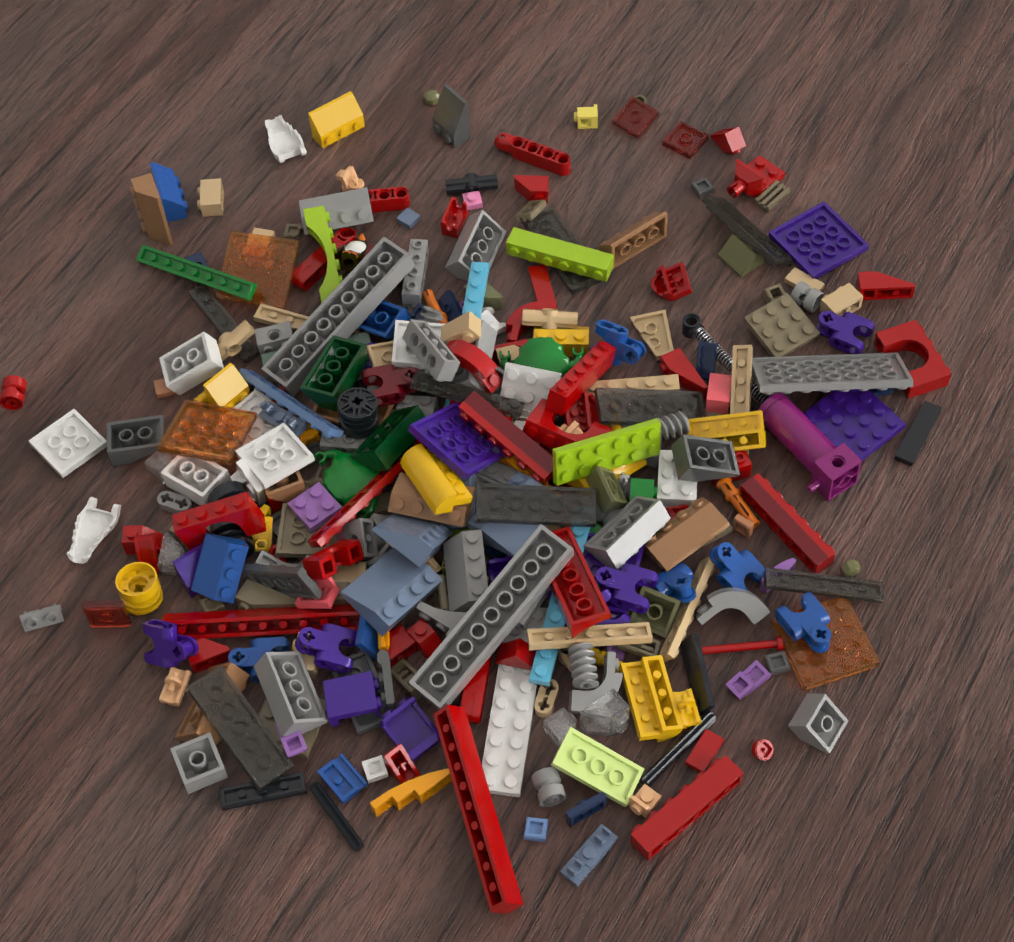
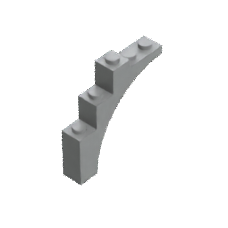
(448, 620)

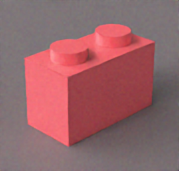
(719, 393)

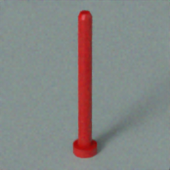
(778, 643)

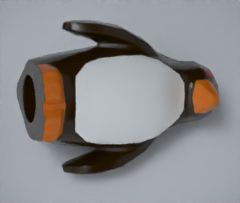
(352, 253)

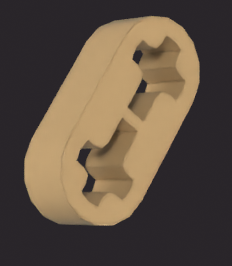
(550, 699)

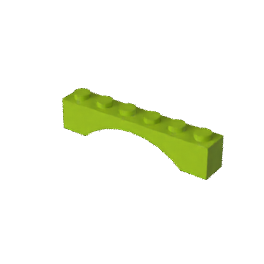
(317, 226)

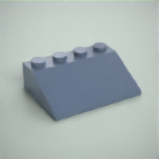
(413, 536)
(507, 537)
(390, 590)

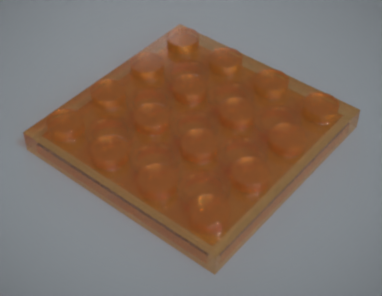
(264, 261)
(207, 432)
(848, 650)

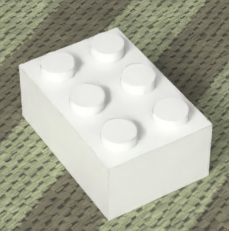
(191, 363)
(194, 477)
(670, 489)

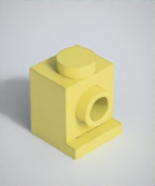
(586, 117)

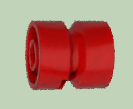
(13, 392)

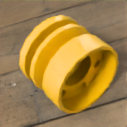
(139, 588)

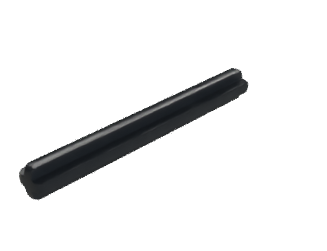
(677, 749)

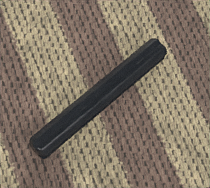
(336, 816)

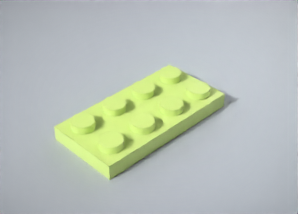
(597, 766)

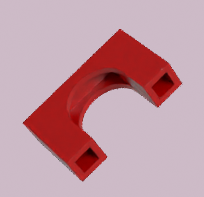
(912, 338)
(541, 428)
(237, 509)

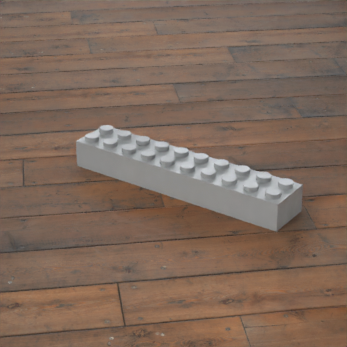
(339, 313)
(492, 617)

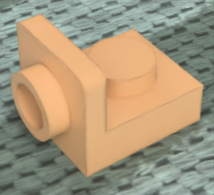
(644, 801)

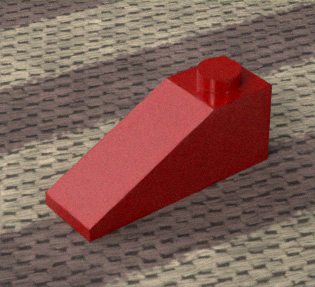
(878, 286)
(677, 363)

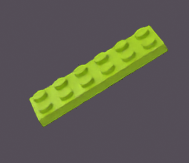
(606, 450)

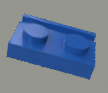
(342, 778)

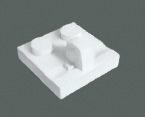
(247, 477)

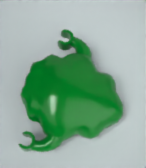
(545, 355)
(346, 478)

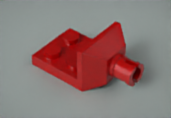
(754, 177)

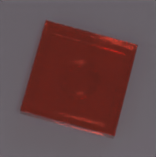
(635, 117)
(685, 139)
(106, 614)

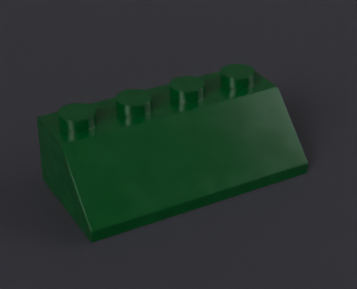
(335, 371)
(388, 440)

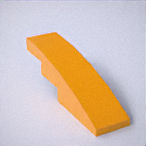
(418, 788)

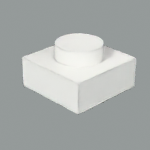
(375, 769)

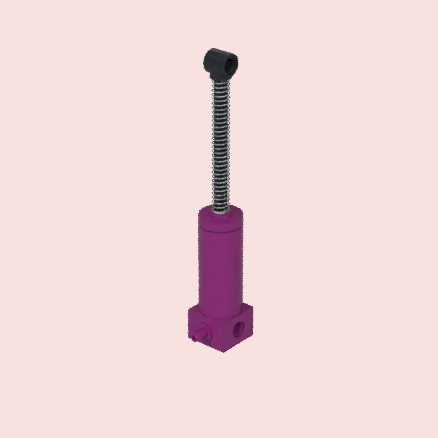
(831, 467)

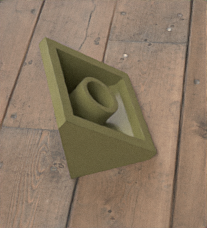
(739, 256)
(608, 491)
(660, 612)

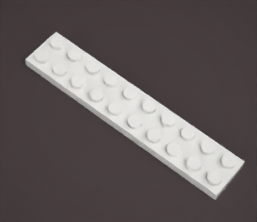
(510, 722)

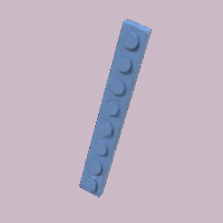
(294, 406)

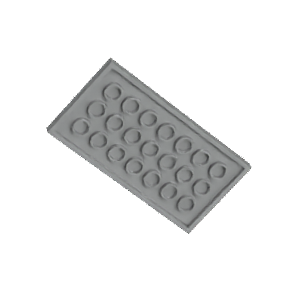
(830, 373)

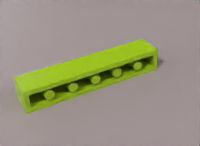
(560, 254)

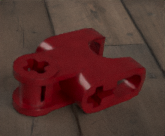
(392, 383)

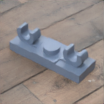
(276, 415)
(589, 855)

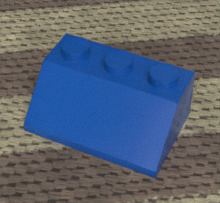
(170, 194)
(383, 318)
(219, 567)

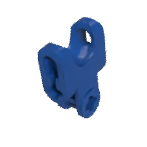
(618, 337)
(735, 566)
(677, 583)
(807, 624)
(250, 656)

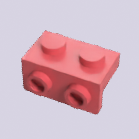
(330, 592)

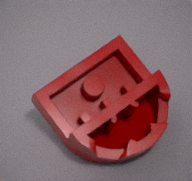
(671, 282)
(583, 412)

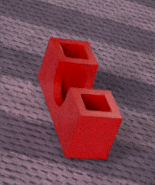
(324, 563)

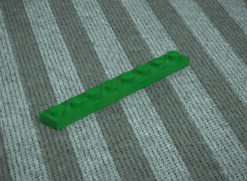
(196, 273)

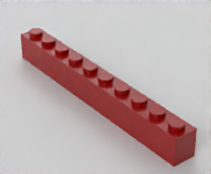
(261, 621)
(478, 810)

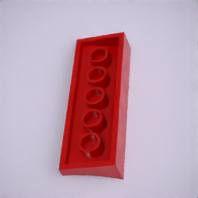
(577, 590)

